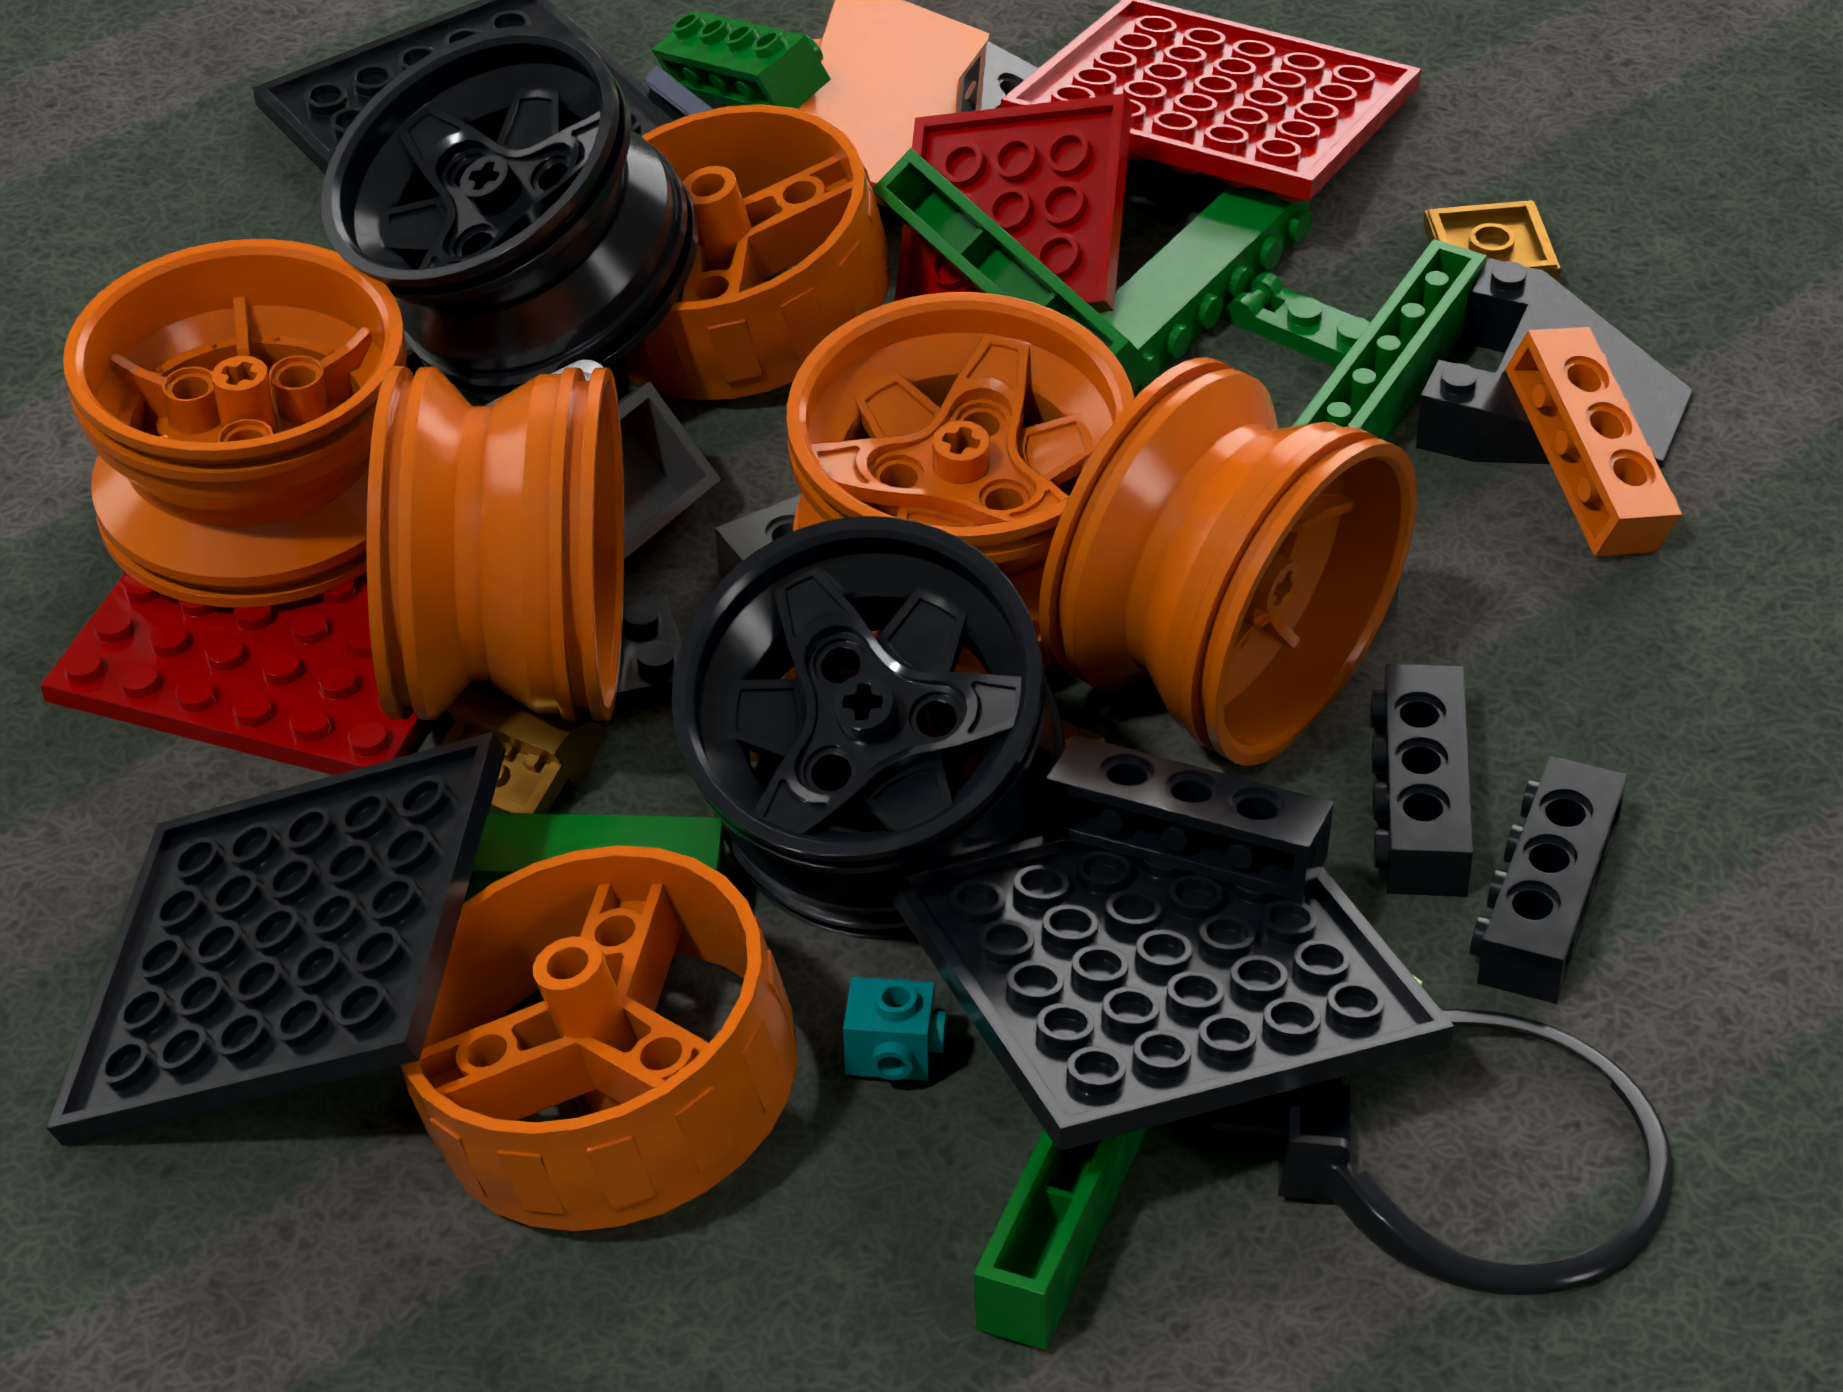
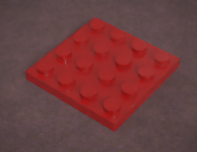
(1044, 177)

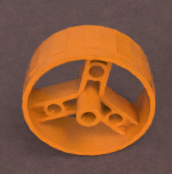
(766, 195)
(662, 1102)

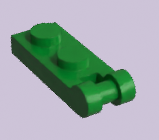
(1295, 320)

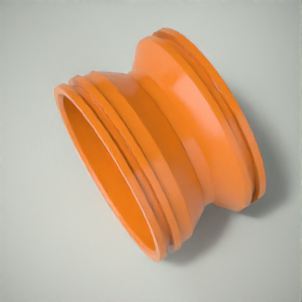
(234, 418)
(956, 420)
(496, 543)
(1227, 559)

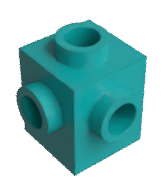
(892, 1028)

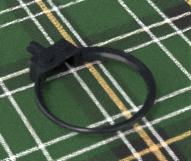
(1317, 1166)

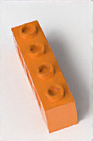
(1593, 441)

